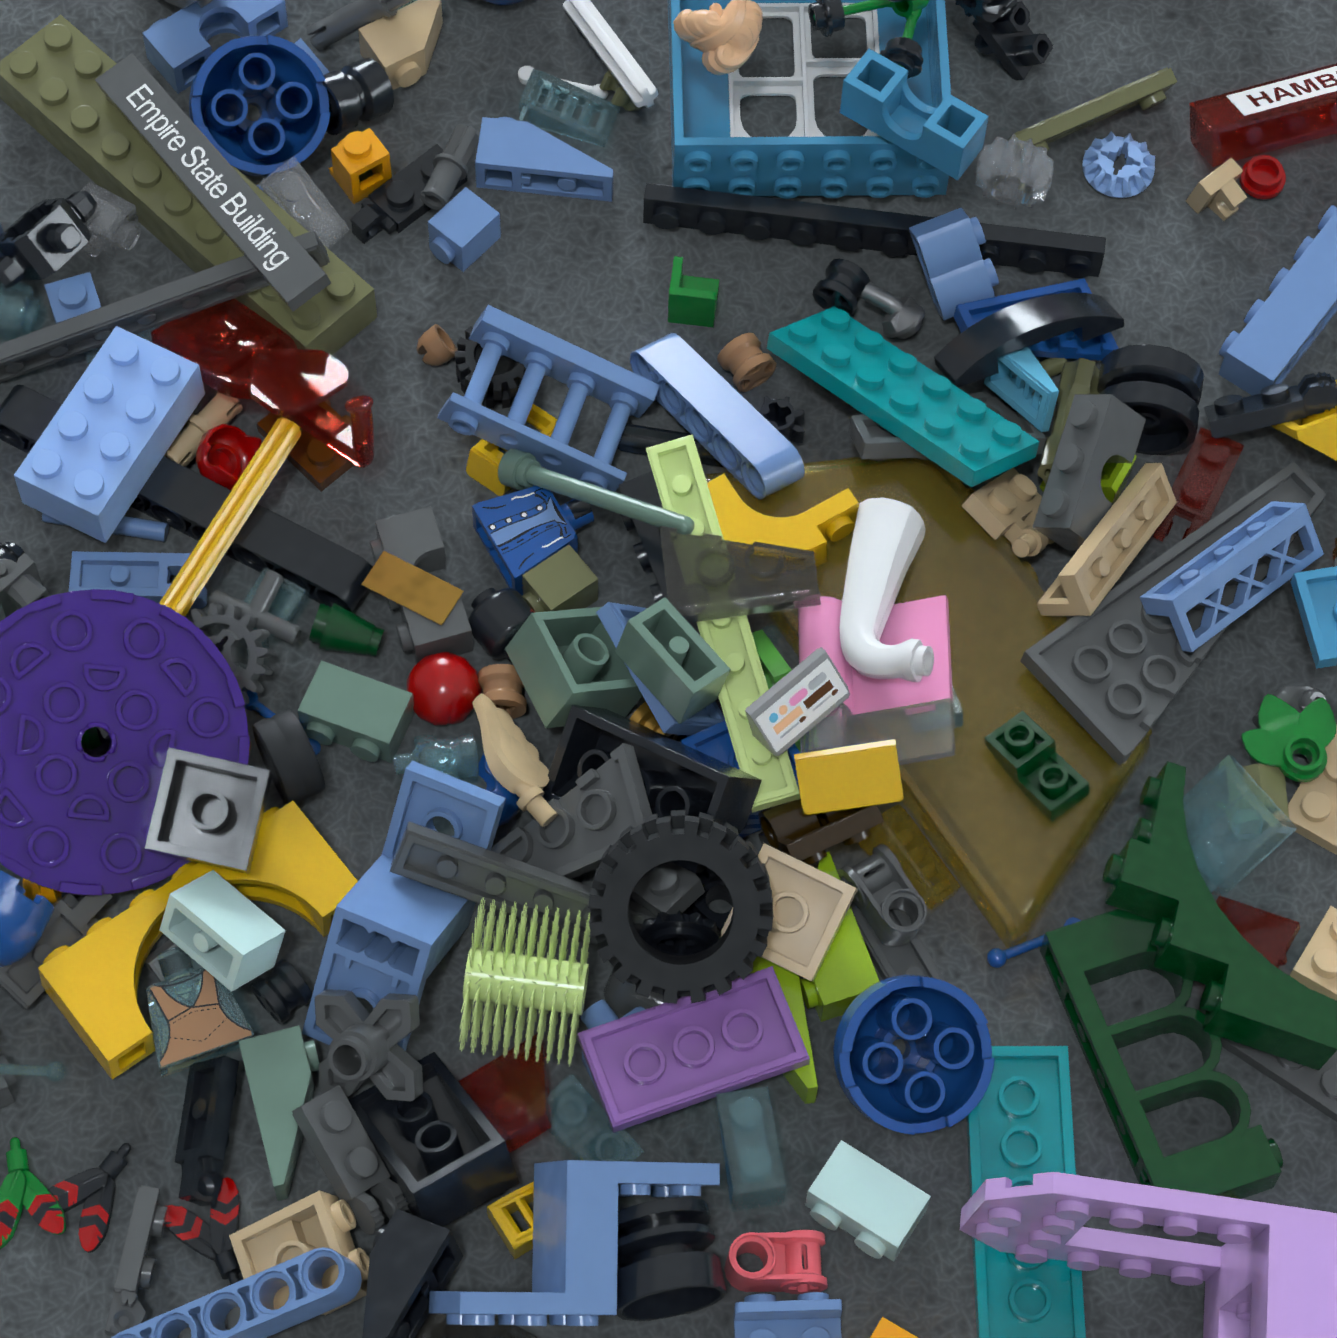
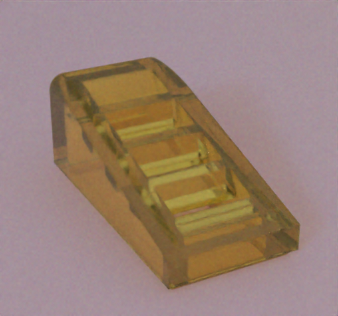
(914, 854)

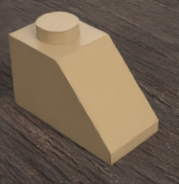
(404, 41)

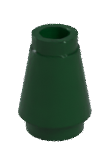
(344, 631)

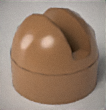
(436, 345)

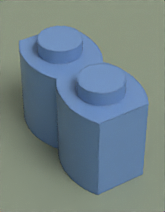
(953, 260)

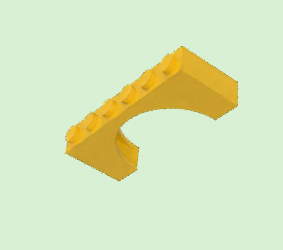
(100, 974)

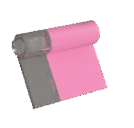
(886, 709)

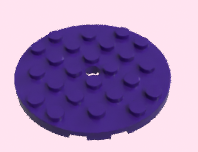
(144, 681)

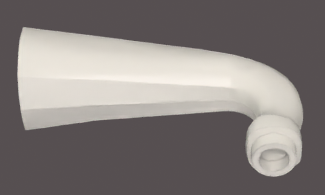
(880, 553)

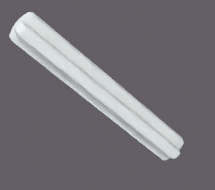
(612, 52)

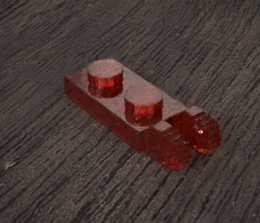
(1201, 481)

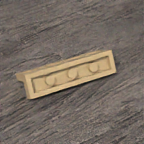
(1111, 545)

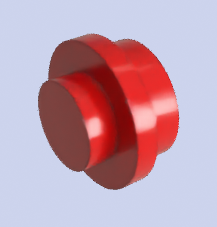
(1263, 177)

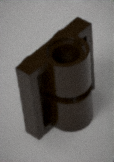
(808, 836)

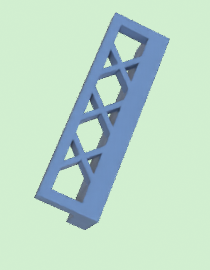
(1223, 561)

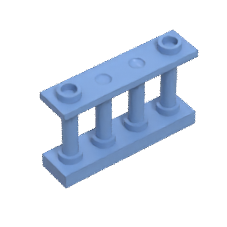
(552, 357)

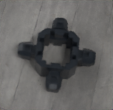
(45, 238)

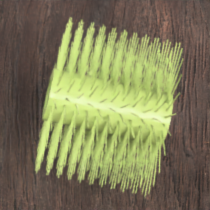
(524, 981)

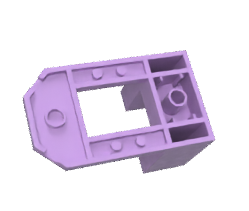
(1263, 1283)

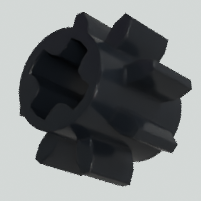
(784, 418)

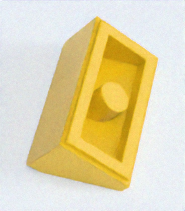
(849, 777)

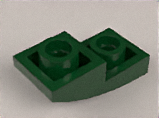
(1035, 767)

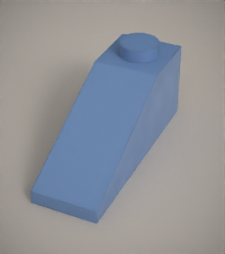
(529, 160)

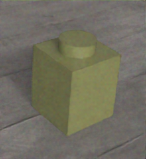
(560, 583)

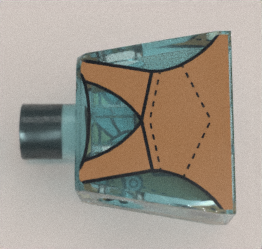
(192, 1015)

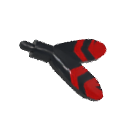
(97, 1191)
(211, 1240)

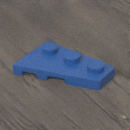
(1060, 346)

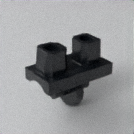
(1013, 41)

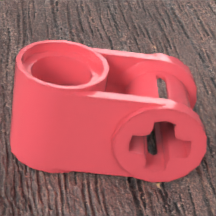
(781, 1261)

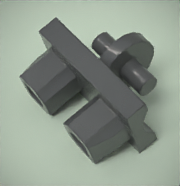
(19, 585)

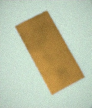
(412, 587)

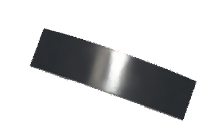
(976, 350)

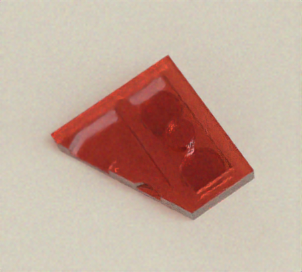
(513, 1094)

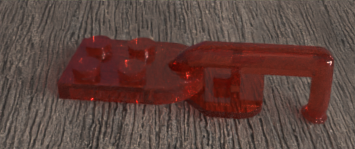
(257, 361)

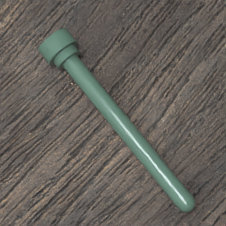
(523, 471)

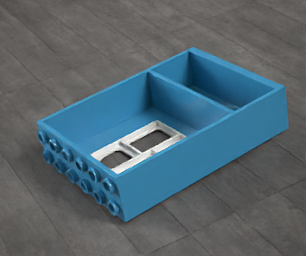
(720, 156)

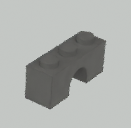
(1095, 433)
(417, 540)

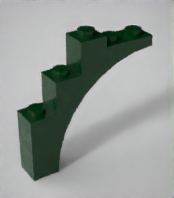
(1194, 939)

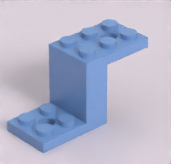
(393, 928)
(575, 1242)

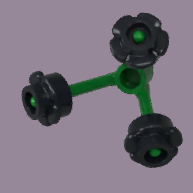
(830, 17)

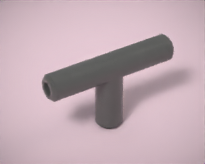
(260, 606)

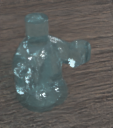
(451, 756)

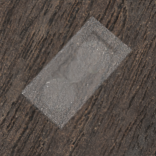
(303, 200)

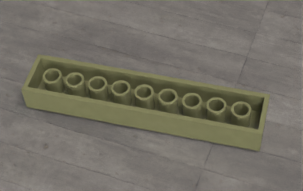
(56, 93)

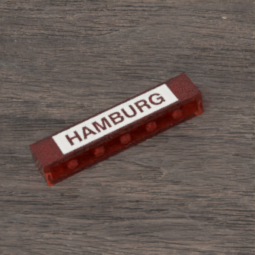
(1265, 116)

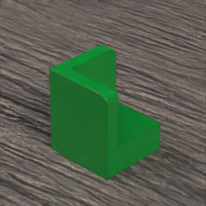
(691, 298)

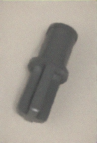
(450, 167)

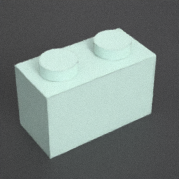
(222, 930)
(866, 1202)

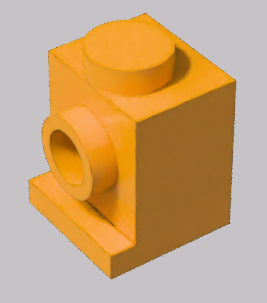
(355, 156)

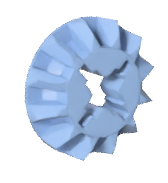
(1133, 177)

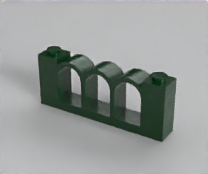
(1115, 945)

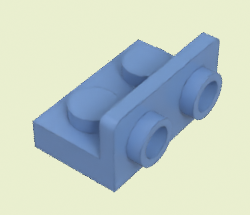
(807, 1317)

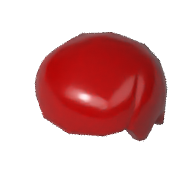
(225, 454)
(443, 688)

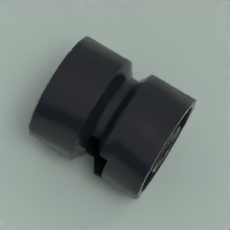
(356, 93)

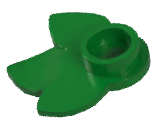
(1287, 733)

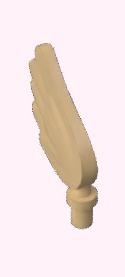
(513, 759)

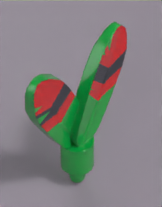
(25, 1189)

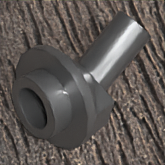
(902, 314)

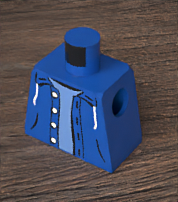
(527, 529)

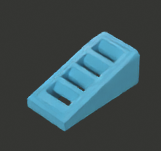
(1015, 384)

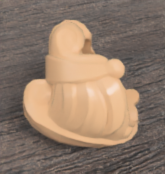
(722, 35)

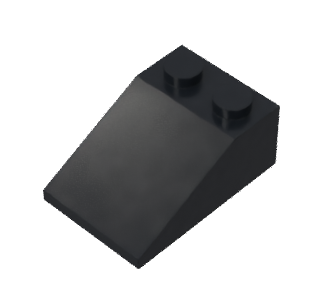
(437, 1146)

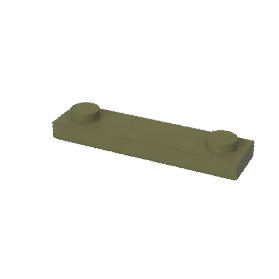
(1144, 92)

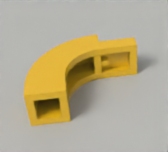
(806, 531)

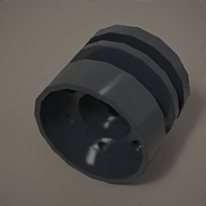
(664, 1260)

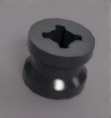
(841, 286)
(281, 991)

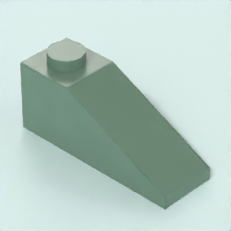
(280, 1082)

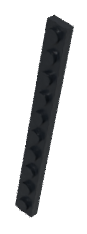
(860, 229)

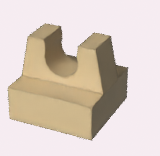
(1219, 191)

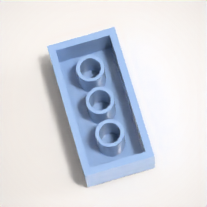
(110, 434)

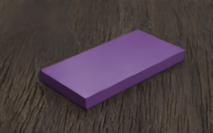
(692, 1050)

